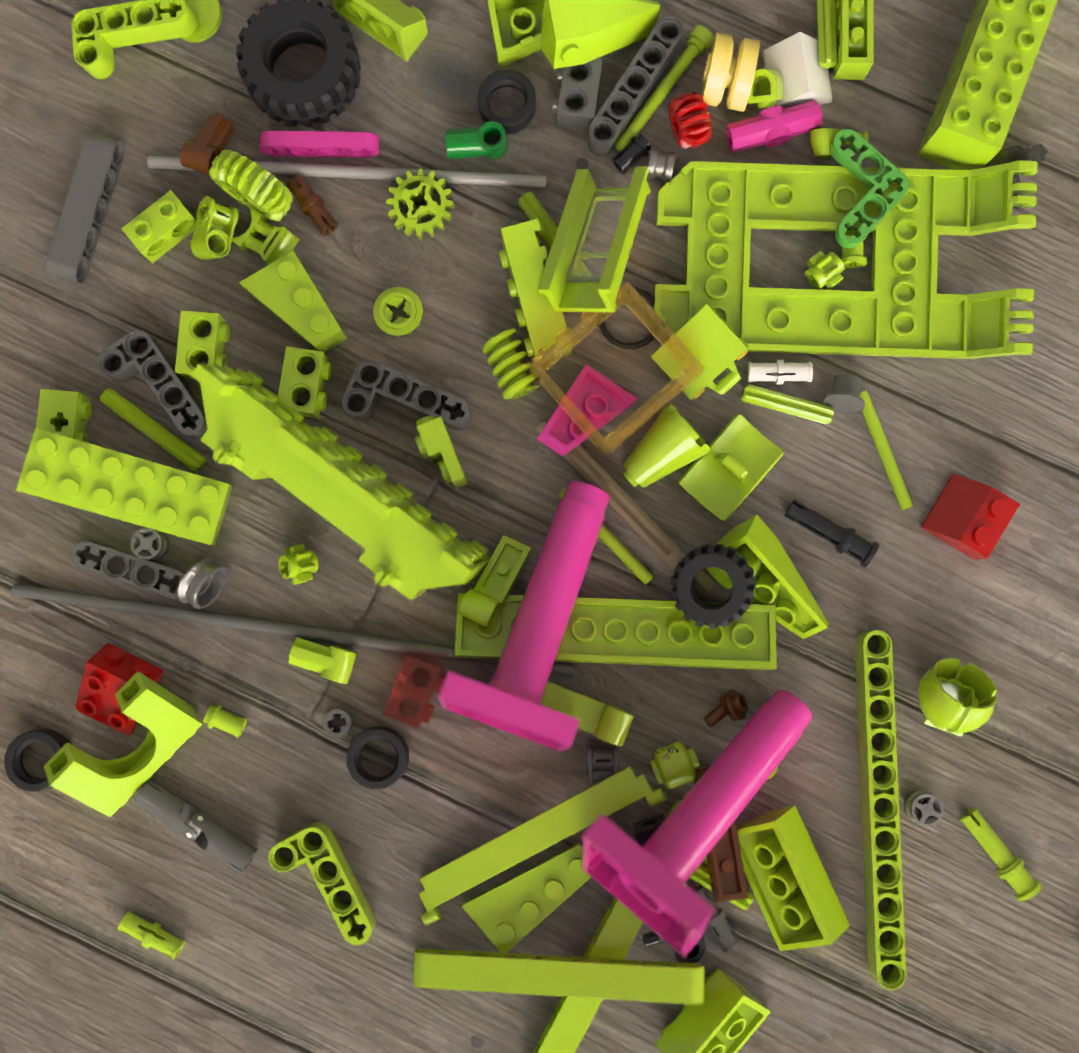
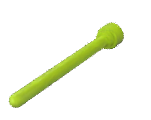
(699, 41)

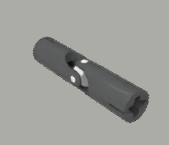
(214, 839)

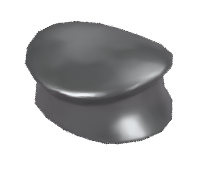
(203, 583)

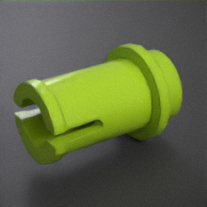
(224, 720)

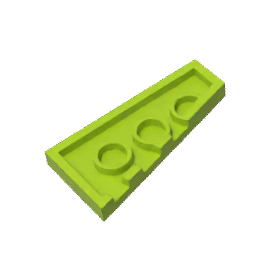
(522, 903)

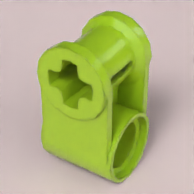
(216, 224)

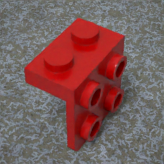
(103, 678)

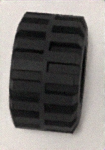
(700, 610)

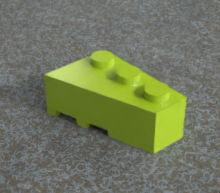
(293, 298)

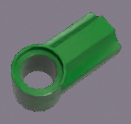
(472, 141)

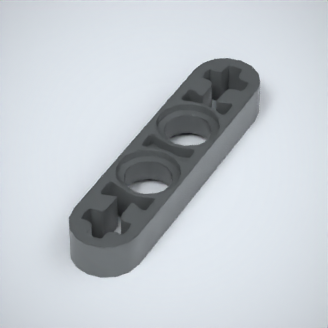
(132, 568)

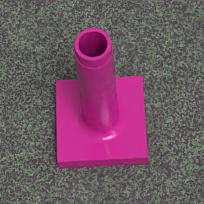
(516, 690)
(654, 876)

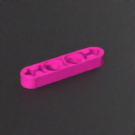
(318, 144)

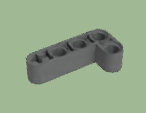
(163, 388)
(410, 400)

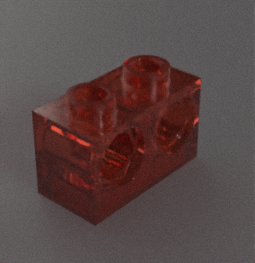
(407, 687)

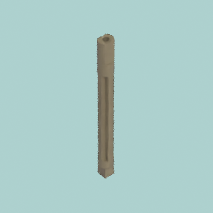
(629, 510)

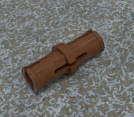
(312, 205)

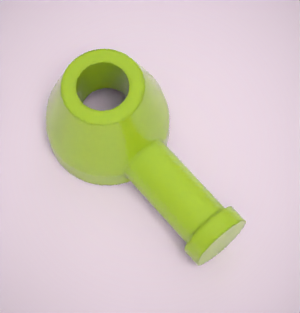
(822, 138)

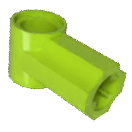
(331, 662)

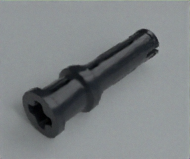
(844, 539)

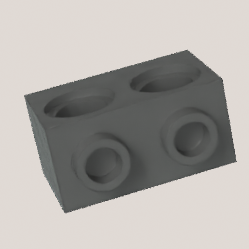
(580, 92)

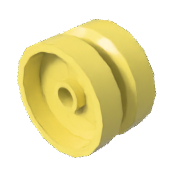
(730, 72)

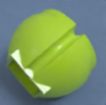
(956, 696)

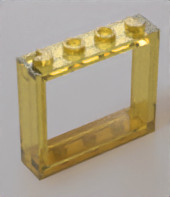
(570, 338)

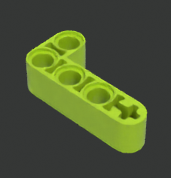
(126, 24)
(595, 716)
(328, 884)

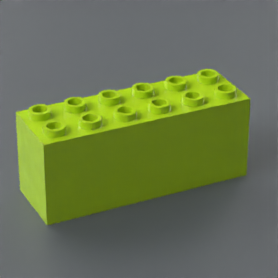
(985, 82)

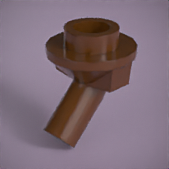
(731, 704)

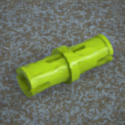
(151, 935)

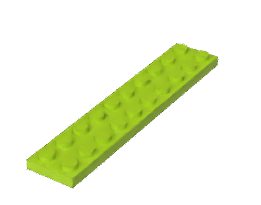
(636, 635)

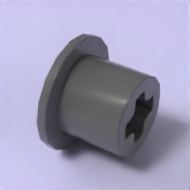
(845, 394)

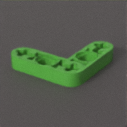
(875, 182)

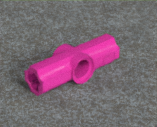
(773, 126)

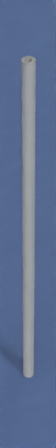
(373, 173)

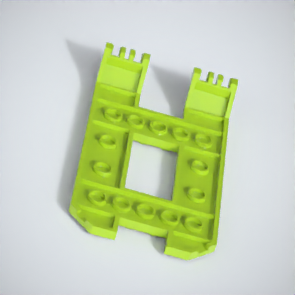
(902, 309)

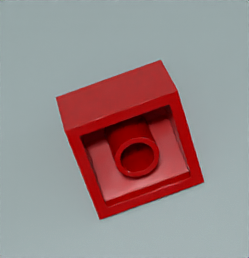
(970, 516)

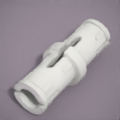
(779, 371)

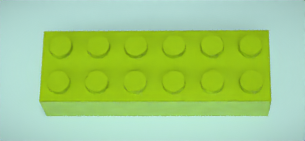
(124, 487)

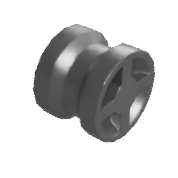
(661, 165)
(143, 541)
(930, 811)

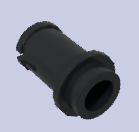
(632, 153)

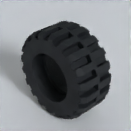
(292, 24)

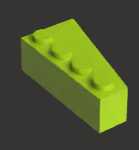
(515, 28)
(526, 265)

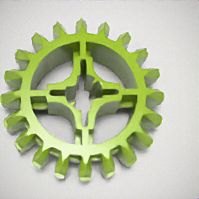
(251, 185)

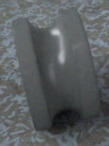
(344, 729)

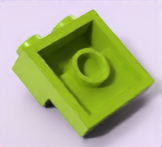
(437, 445)

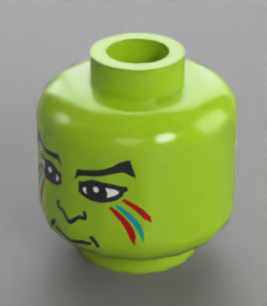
(674, 765)

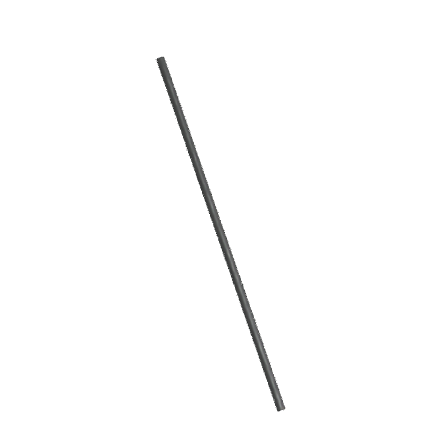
(255, 624)

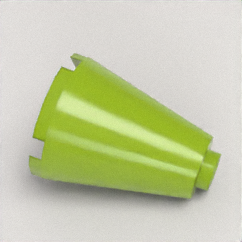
(664, 449)

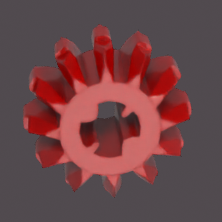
(690, 120)

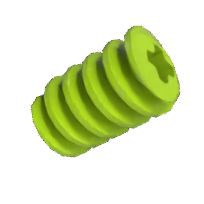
(508, 365)

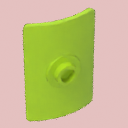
(731, 469)

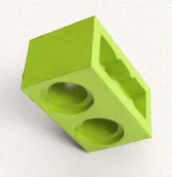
(160, 227)
(192, 346)
(294, 382)

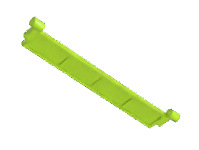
(533, 838)

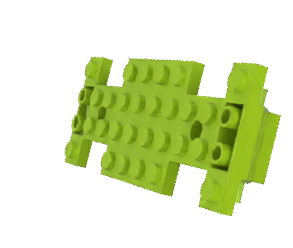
(274, 442)

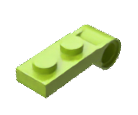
(496, 582)

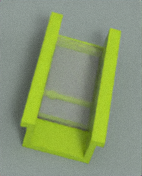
(593, 244)

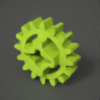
(409, 197)

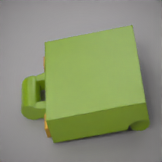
(713, 345)

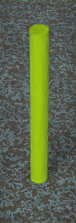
(885, 453)
(622, 552)

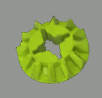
(395, 298)

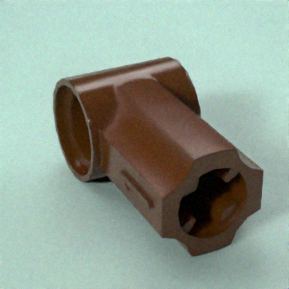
(208, 143)

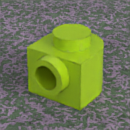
(766, 88)

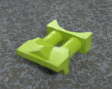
(278, 240)

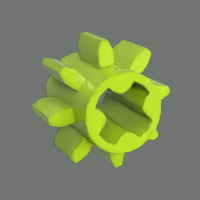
(824, 270)
(298, 564)

